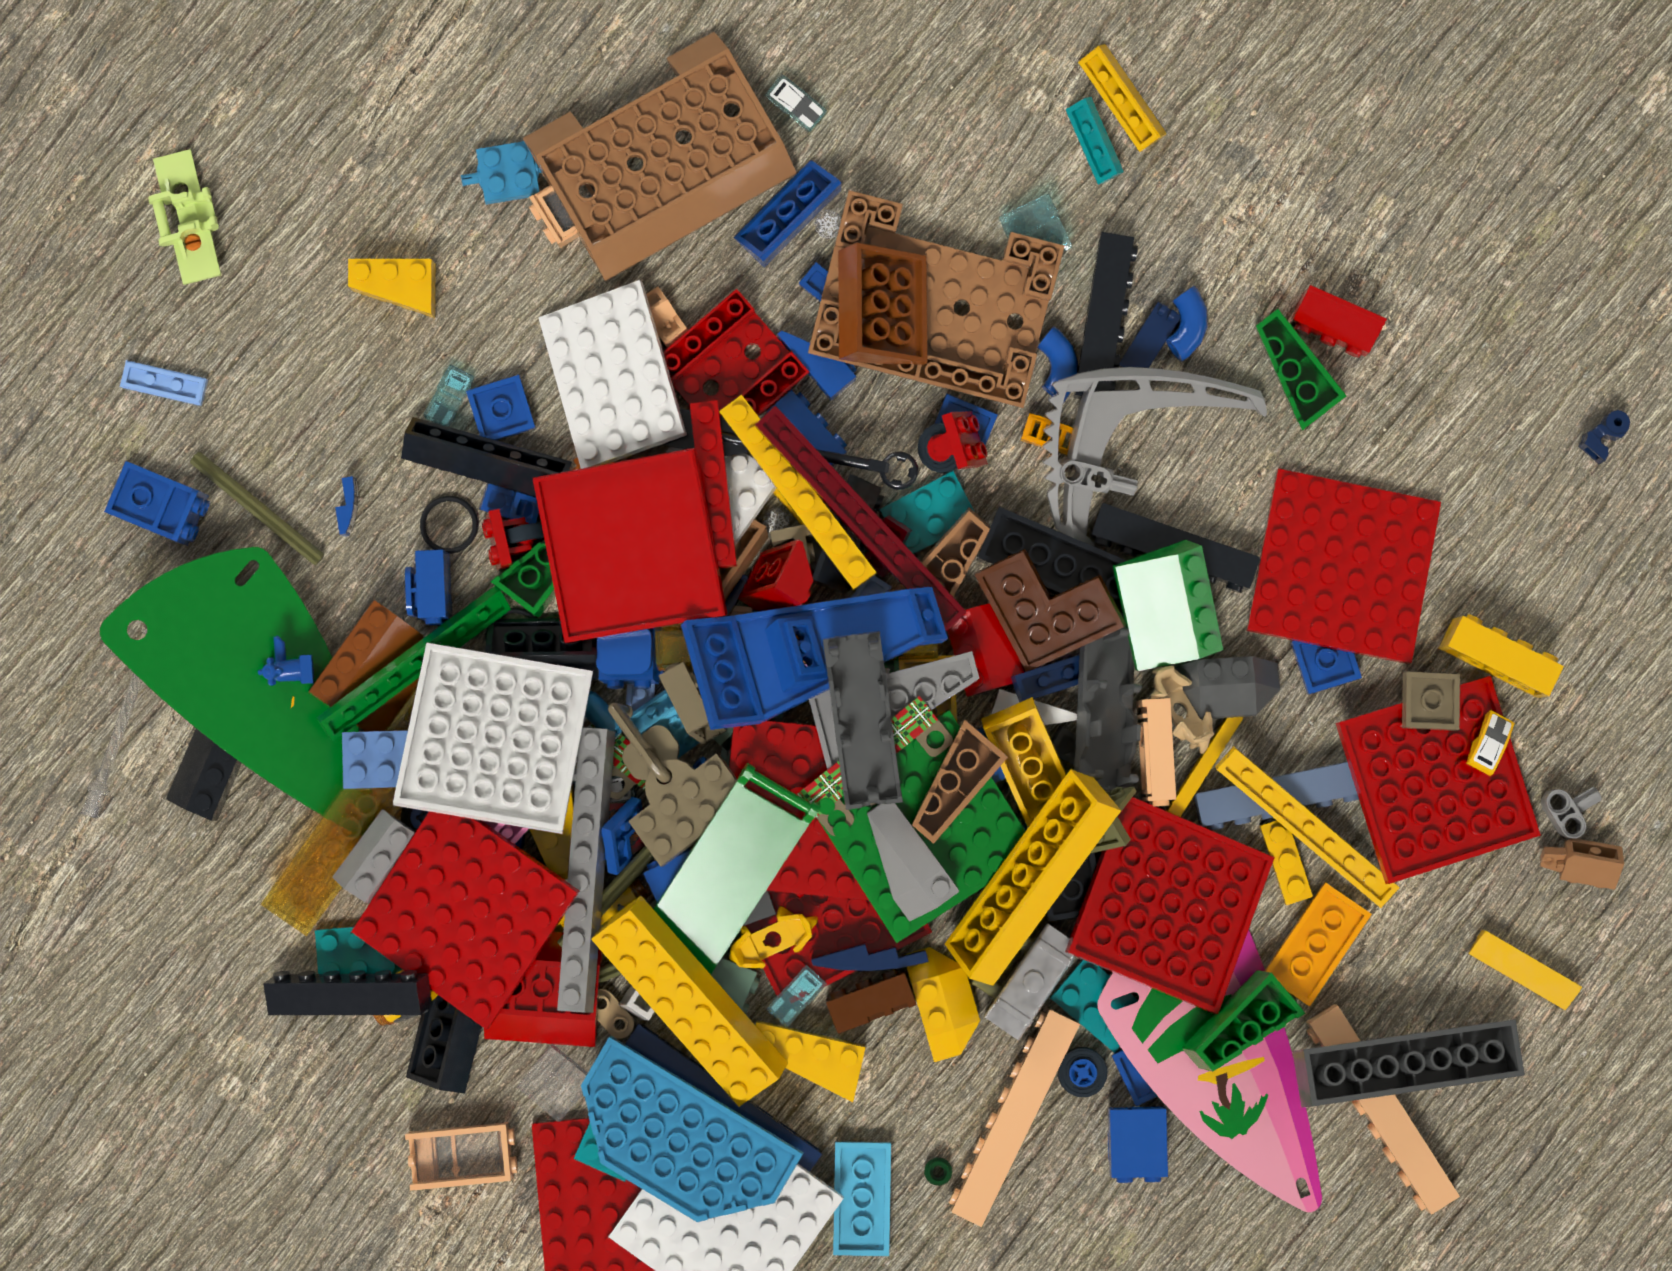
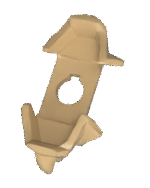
(1169, 684)

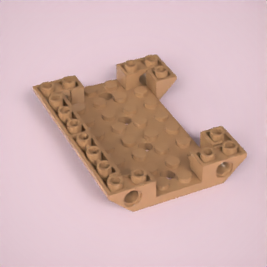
(679, 183)
(965, 352)

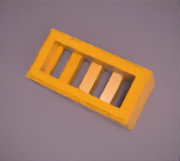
(1031, 420)

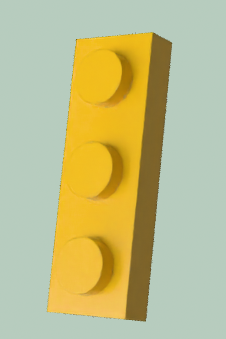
(1286, 863)

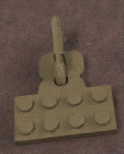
(685, 804)

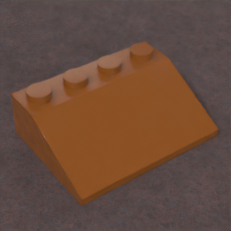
(882, 305)
(369, 647)

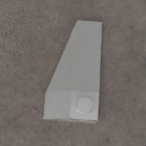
(912, 871)

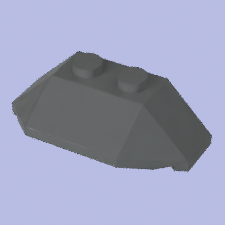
(1230, 685)

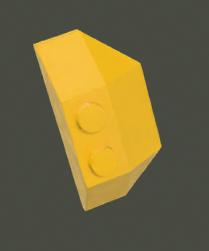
(944, 1004)

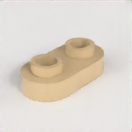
(613, 1012)

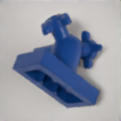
(287, 670)

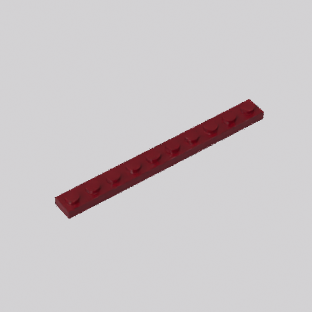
(854, 511)

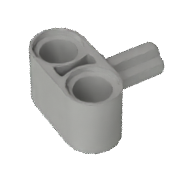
(1570, 808)

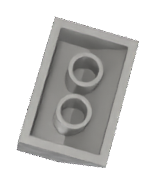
(374, 856)

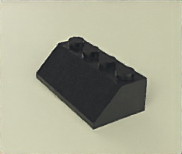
(826, 572)
(541, 642)
(204, 778)
(444, 1048)

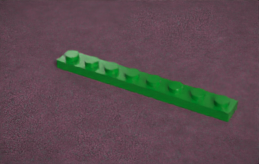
(407, 666)

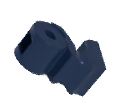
(1612, 428)

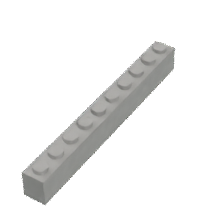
(586, 870)

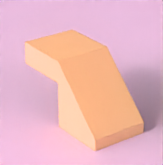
(666, 320)

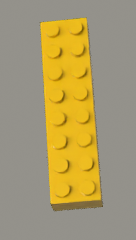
(1032, 877)
(689, 1001)

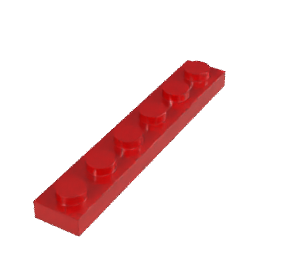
(712, 466)

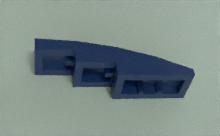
(858, 959)

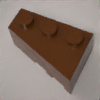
(870, 1000)

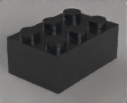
(1072, 897)

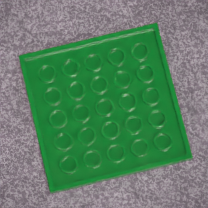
(967, 850)

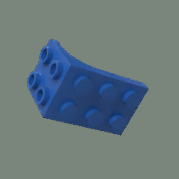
(157, 504)

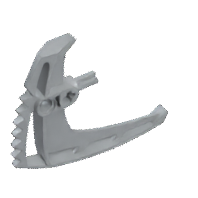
(1096, 421)

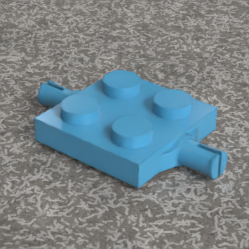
(505, 173)

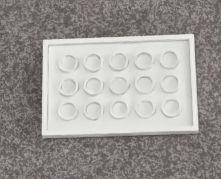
(612, 376)

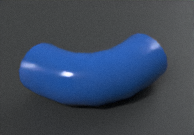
(1192, 325)
(1061, 358)

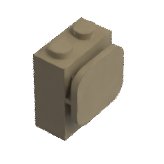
(686, 698)

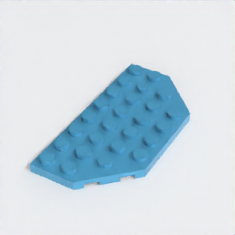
(680, 1138)

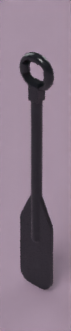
(733, 446)

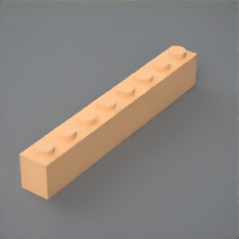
(1014, 1116)
(1390, 1124)

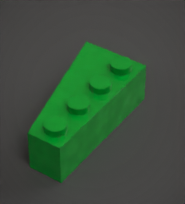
(1301, 375)
(529, 580)
(1243, 1021)

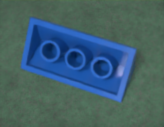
(788, 212)

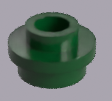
(938, 1180)

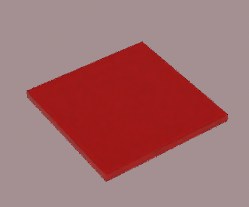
(630, 545)

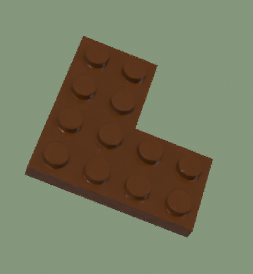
(1042, 625)

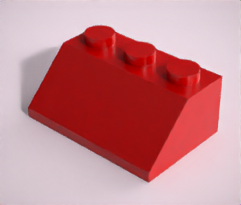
(1337, 321)
(779, 578)
(992, 651)

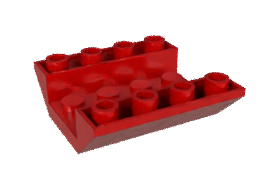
(716, 353)
(534, 1012)

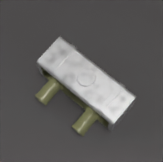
(1031, 982)

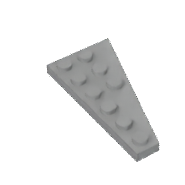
(931, 681)

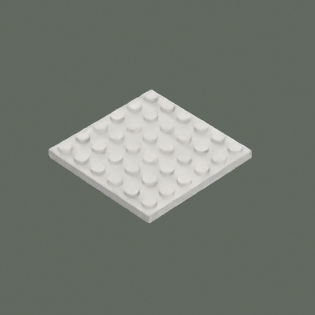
(493, 738)
(749, 1240)

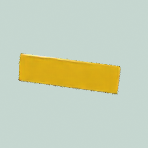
(1122, 97)
(1524, 969)

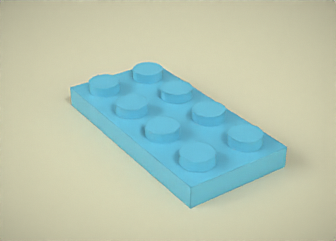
(864, 1213)

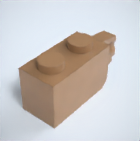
(1585, 862)

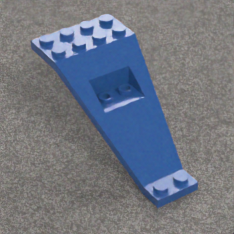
(754, 663)

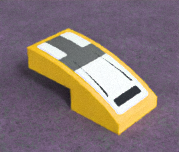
(1491, 743)

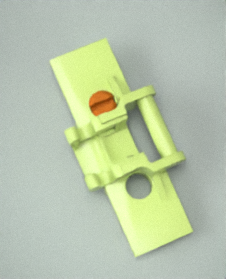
(196, 217)

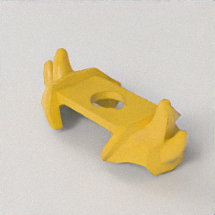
(793, 929)

